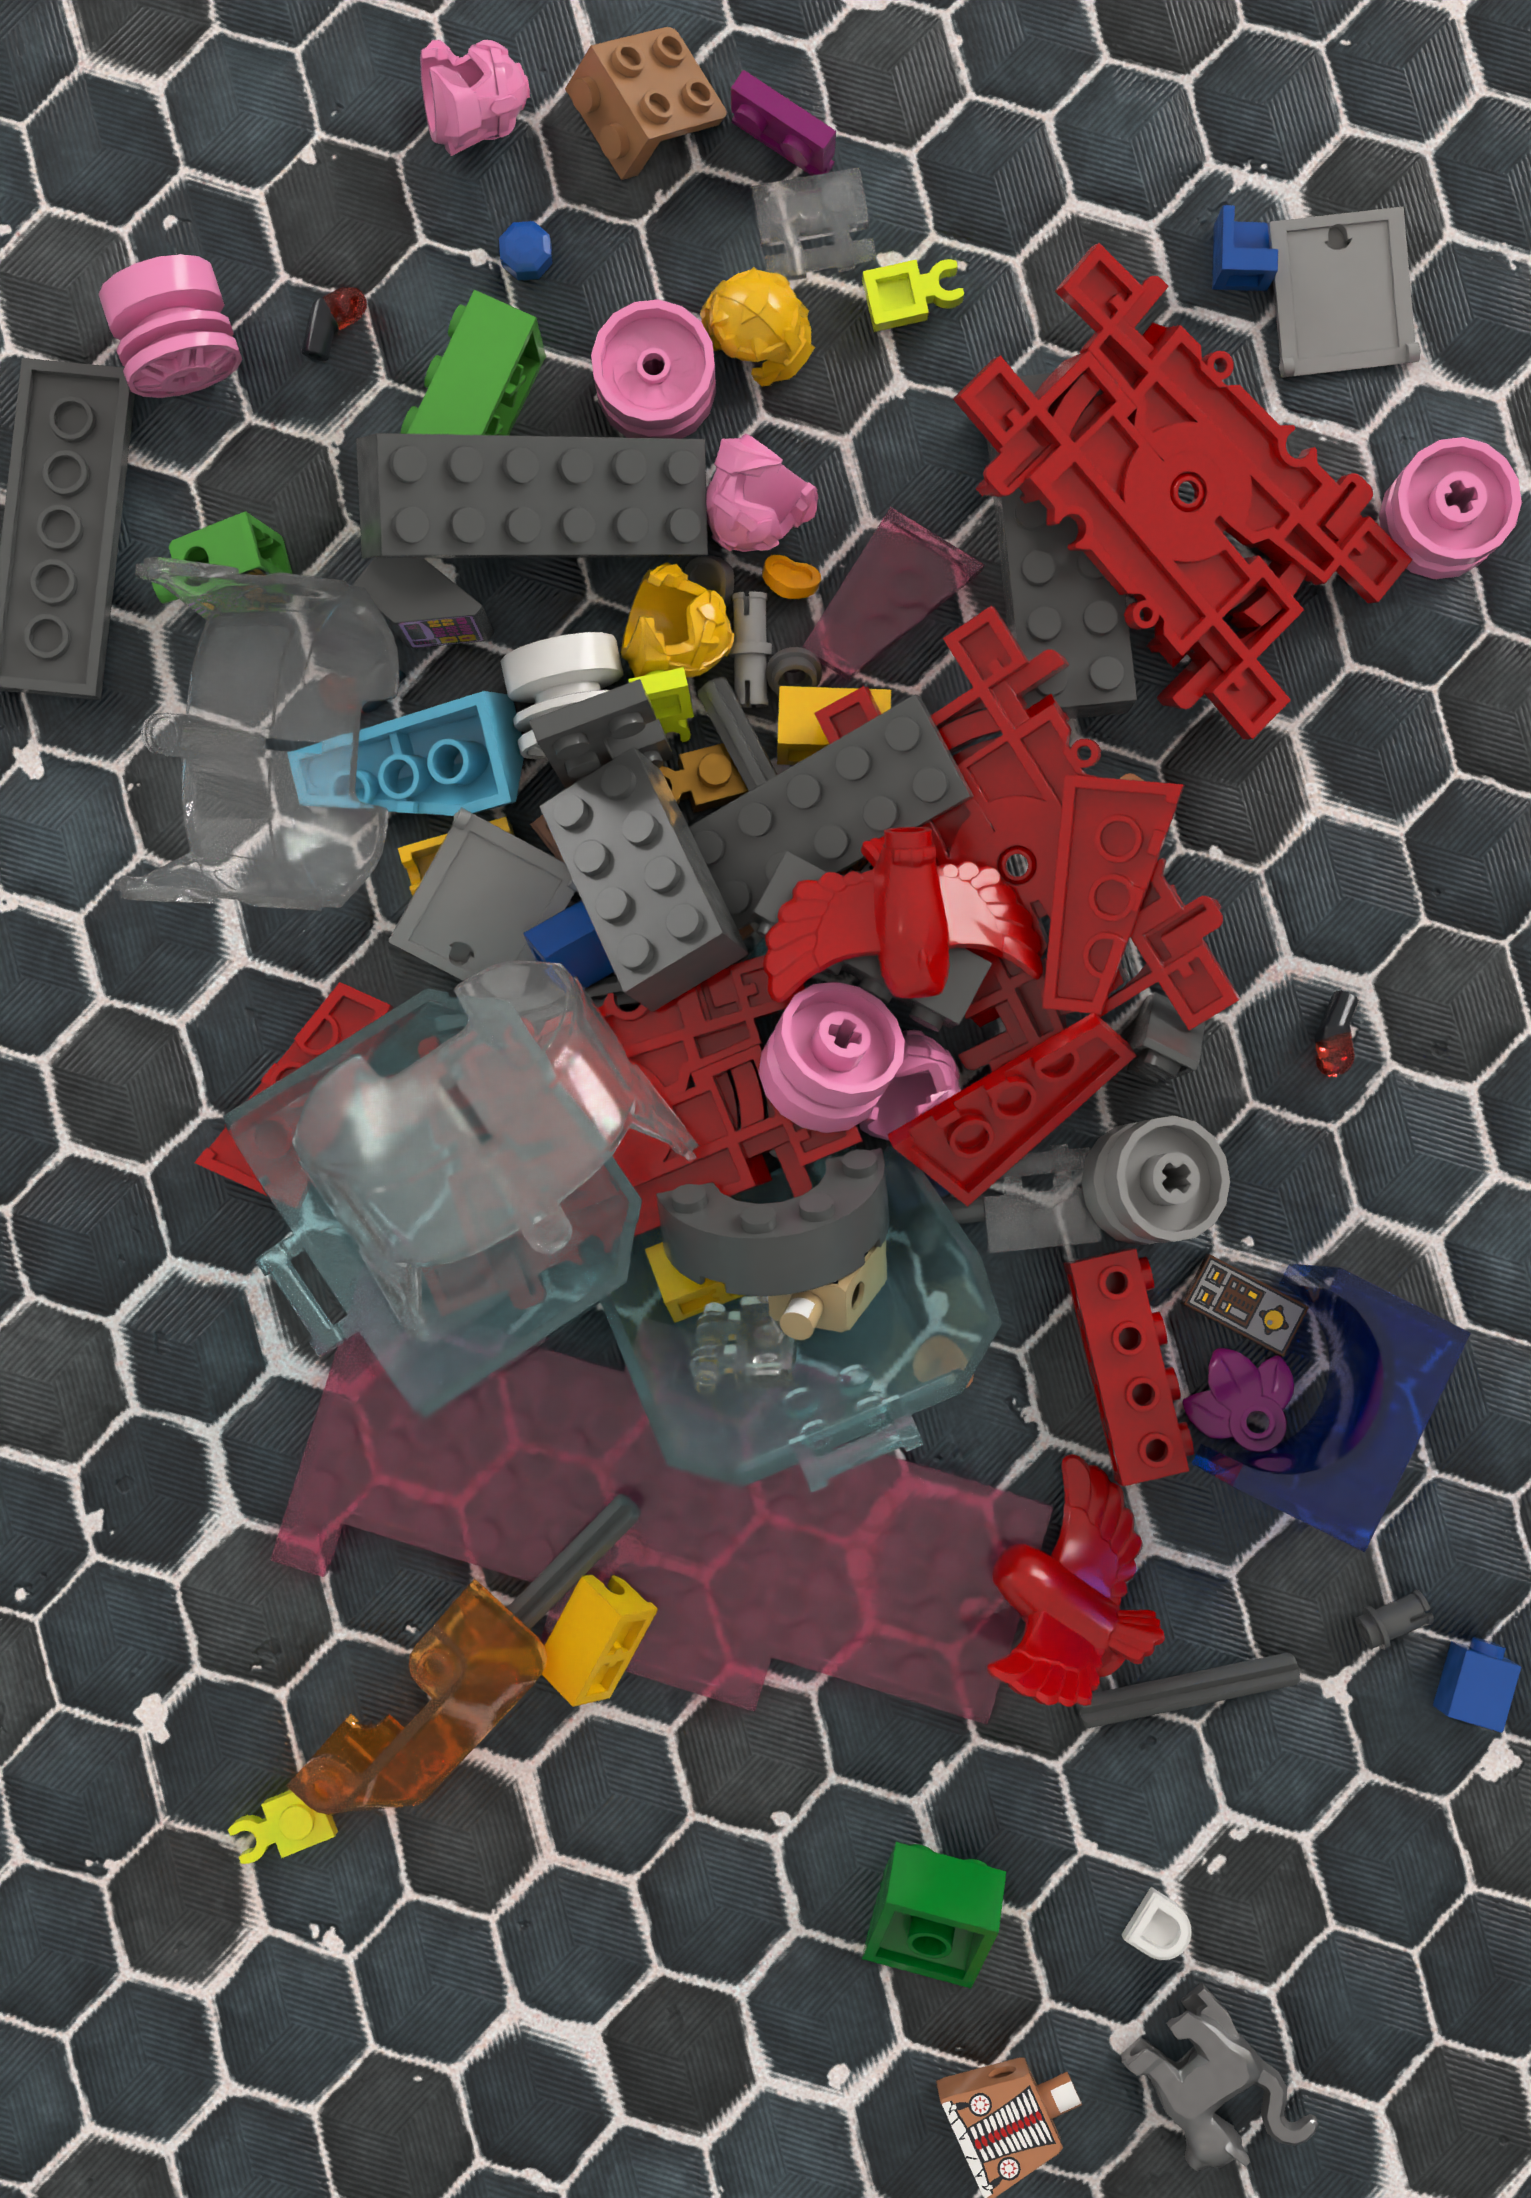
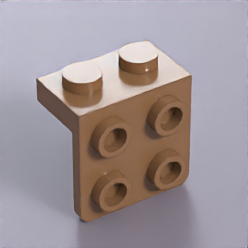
(642, 94)

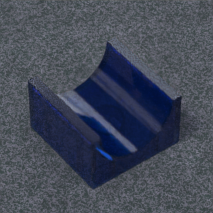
(1379, 1395)

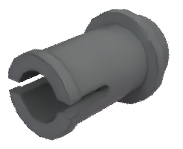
(1393, 1620)

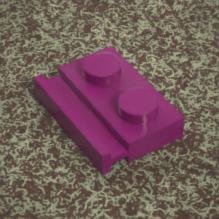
(782, 125)

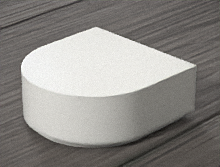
(1158, 1927)

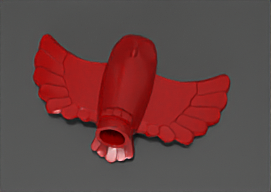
(903, 914)
(1075, 1596)

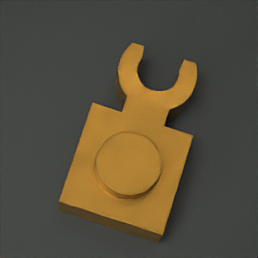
(705, 778)

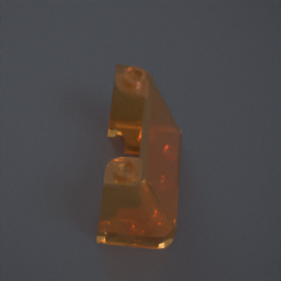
(474, 1670)

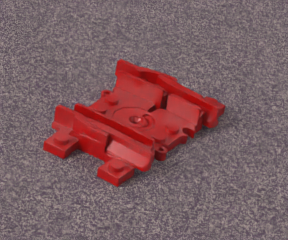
(1116, 442)

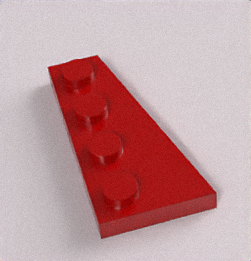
(1102, 872)
(335, 1020)
(1004, 1115)

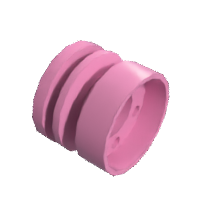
(170, 326)

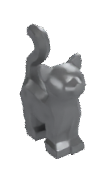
(1210, 2075)

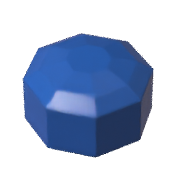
(525, 250)

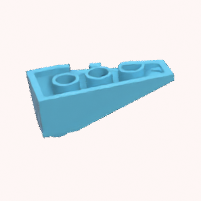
(441, 758)

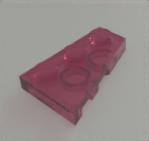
(887, 593)

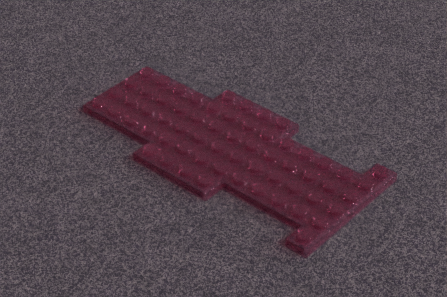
(857, 1580)

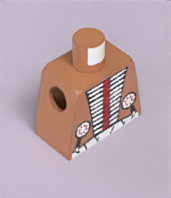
(1006, 2120)

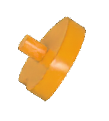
(790, 578)

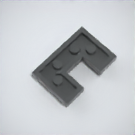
(599, 730)

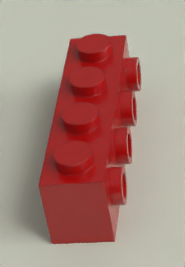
(1127, 1366)

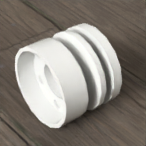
(558, 675)

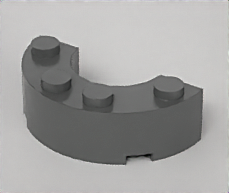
(784, 1243)

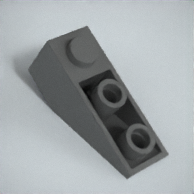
(1163, 1042)

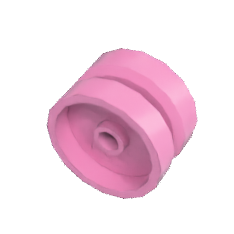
(626, 366)
(1451, 507)
(831, 1057)

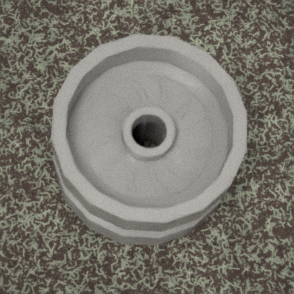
(1156, 1181)

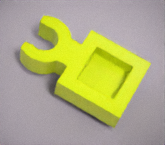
(900, 294)
(669, 699)
(287, 1824)

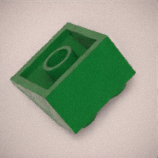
(935, 1914)

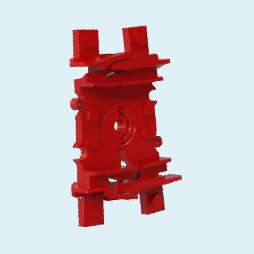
(1018, 811)
(702, 1039)

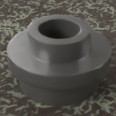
(790, 659)

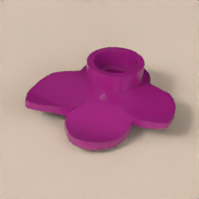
(1238, 1393)

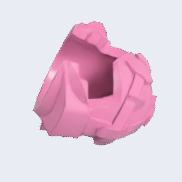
(472, 94)
(755, 497)
(920, 1083)

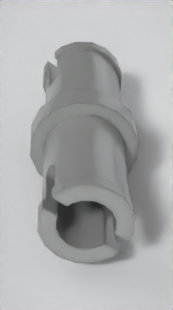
(750, 649)

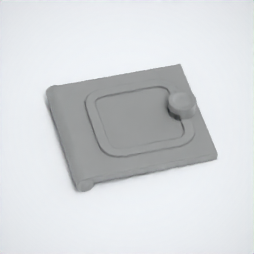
(1342, 302)
(481, 899)

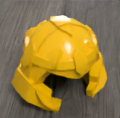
(759, 320)
(675, 625)

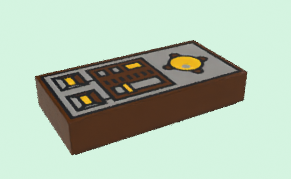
(1244, 1305)

